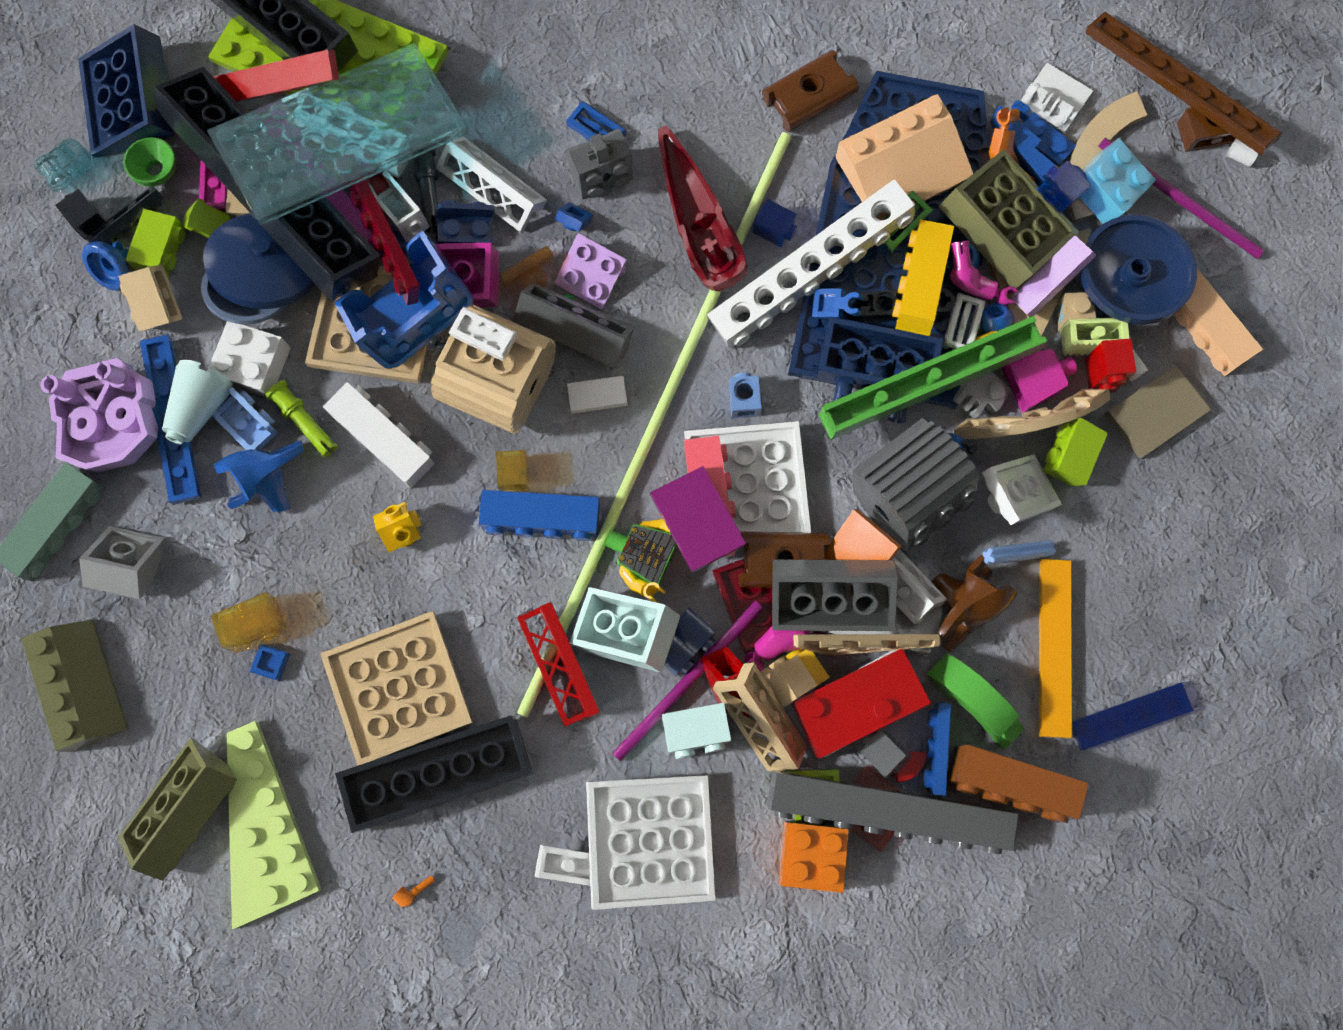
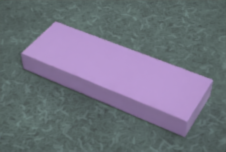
(1053, 276)

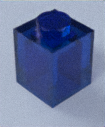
(775, 223)

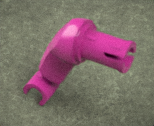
(970, 279)
(772, 644)

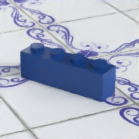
(539, 513)

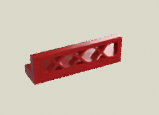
(568, 659)

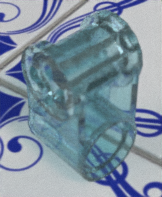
(64, 165)

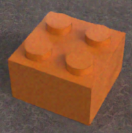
(813, 857)

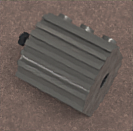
(917, 483)

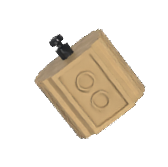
(487, 386)

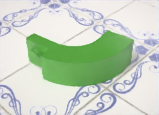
(978, 698)

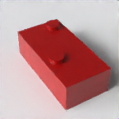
(860, 703)

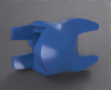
(260, 475)

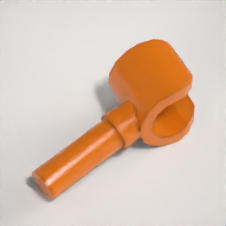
(404, 897)

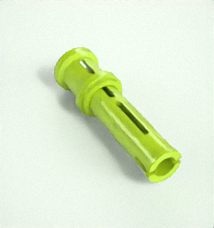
(293, 409)

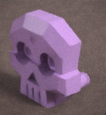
(100, 397)

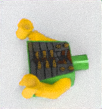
(644, 556)

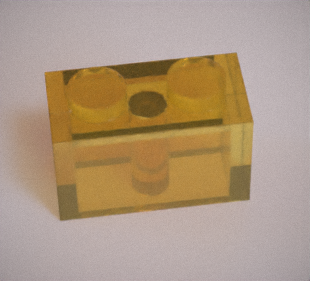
(248, 622)

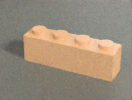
(1216, 328)

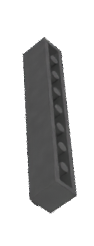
(892, 811)

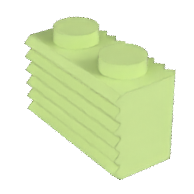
(1084, 335)

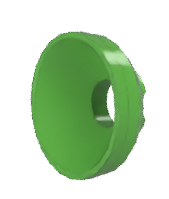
(143, 155)

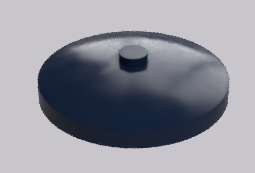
(252, 267)
(1139, 270)

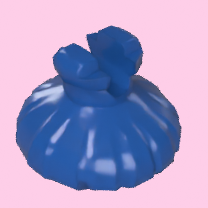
(106, 263)

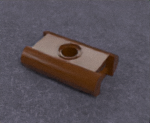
(822, 76)
(766, 546)

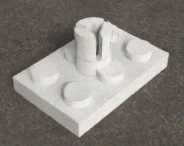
(1020, 489)

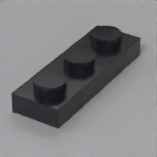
(126, 217)

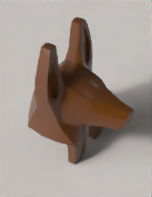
(971, 602)

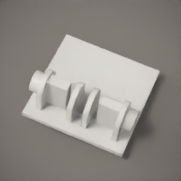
(1056, 97)

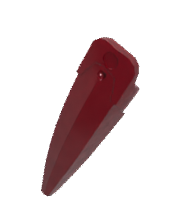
(700, 221)

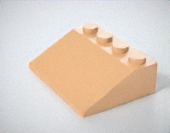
(912, 147)

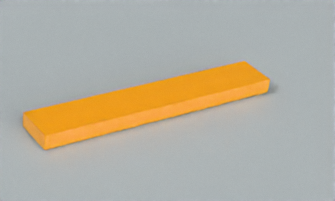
(1055, 649)

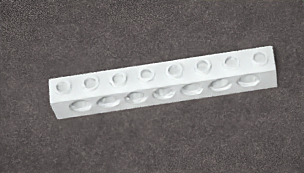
(889, 199)

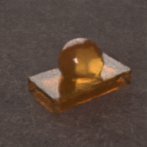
(528, 270)

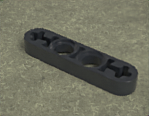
(892, 295)

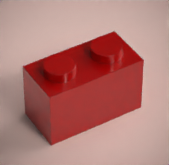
(1110, 364)

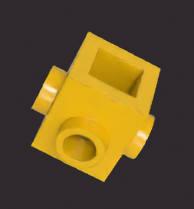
(397, 526)

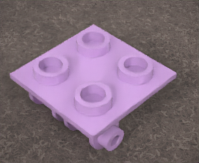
(590, 271)

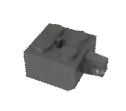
(600, 163)

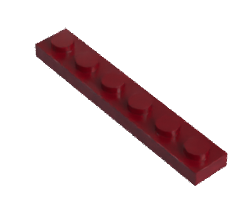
(385, 242)

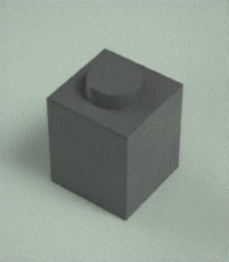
(885, 753)

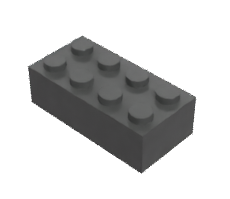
(834, 595)

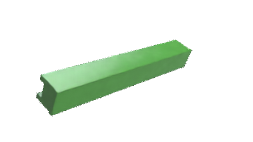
(931, 378)

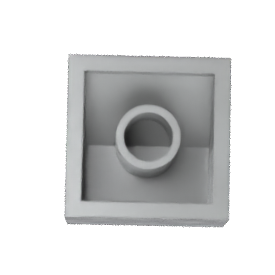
(121, 562)

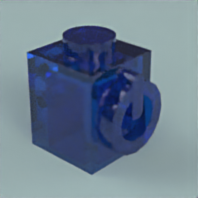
(1063, 185)

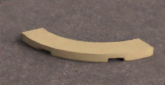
(1106, 124)
(1069, 409)

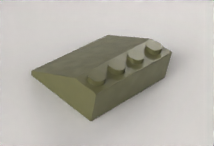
(1008, 219)

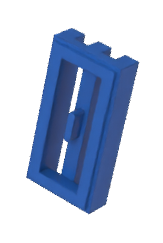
(585, 132)

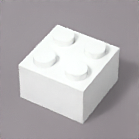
(250, 358)

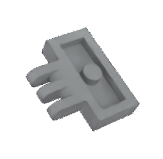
(982, 392)

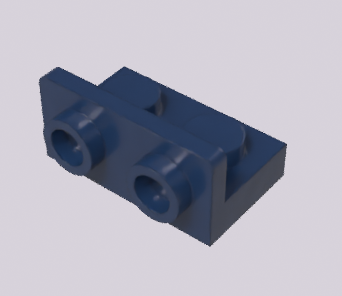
(464, 222)

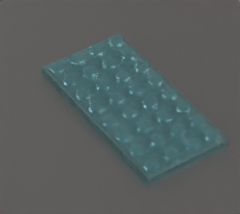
(337, 133)

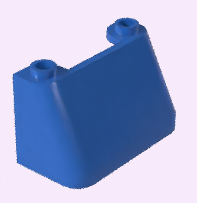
(389, 327)

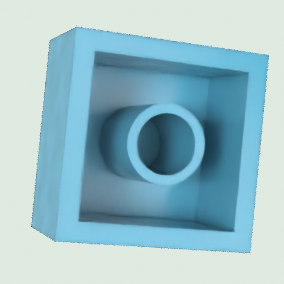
(1115, 181)

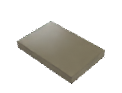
(1157, 411)

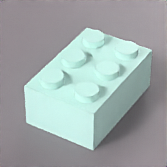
(625, 629)
(696, 729)

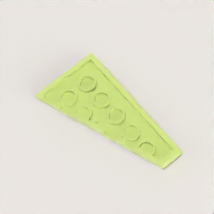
(266, 847)

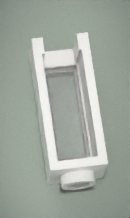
(400, 209)

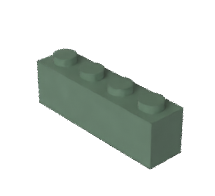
(49, 522)

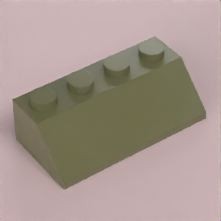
(74, 685)
(176, 810)

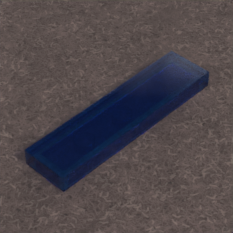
(1131, 716)

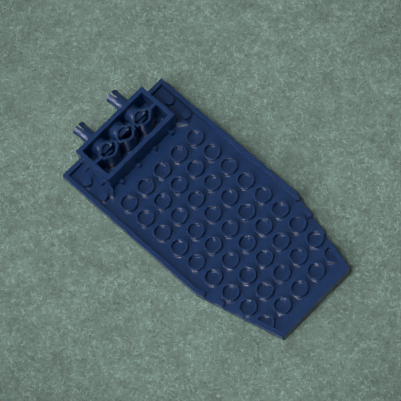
(869, 351)

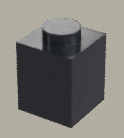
(80, 213)

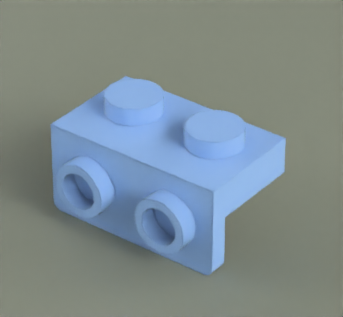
(243, 422)

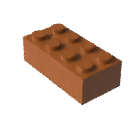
(1014, 781)

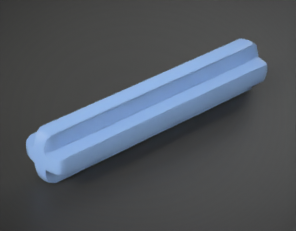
(1019, 552)

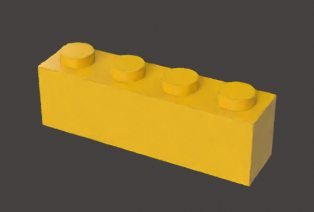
(924, 277)

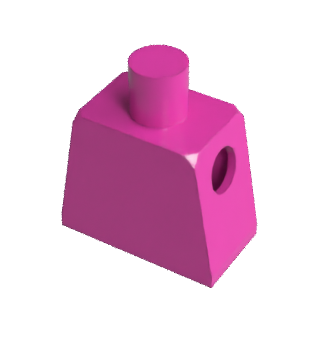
(1038, 378)

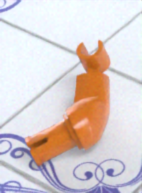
(1003, 137)

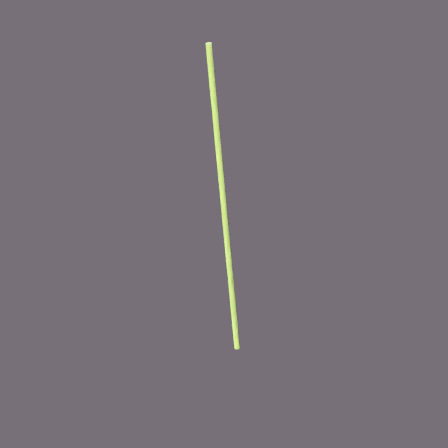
(651, 431)

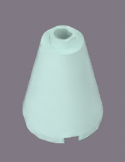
(193, 400)

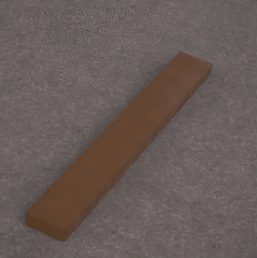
(1184, 83)

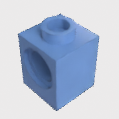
(744, 407)

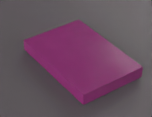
(697, 519)

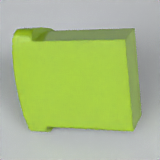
(203, 218)

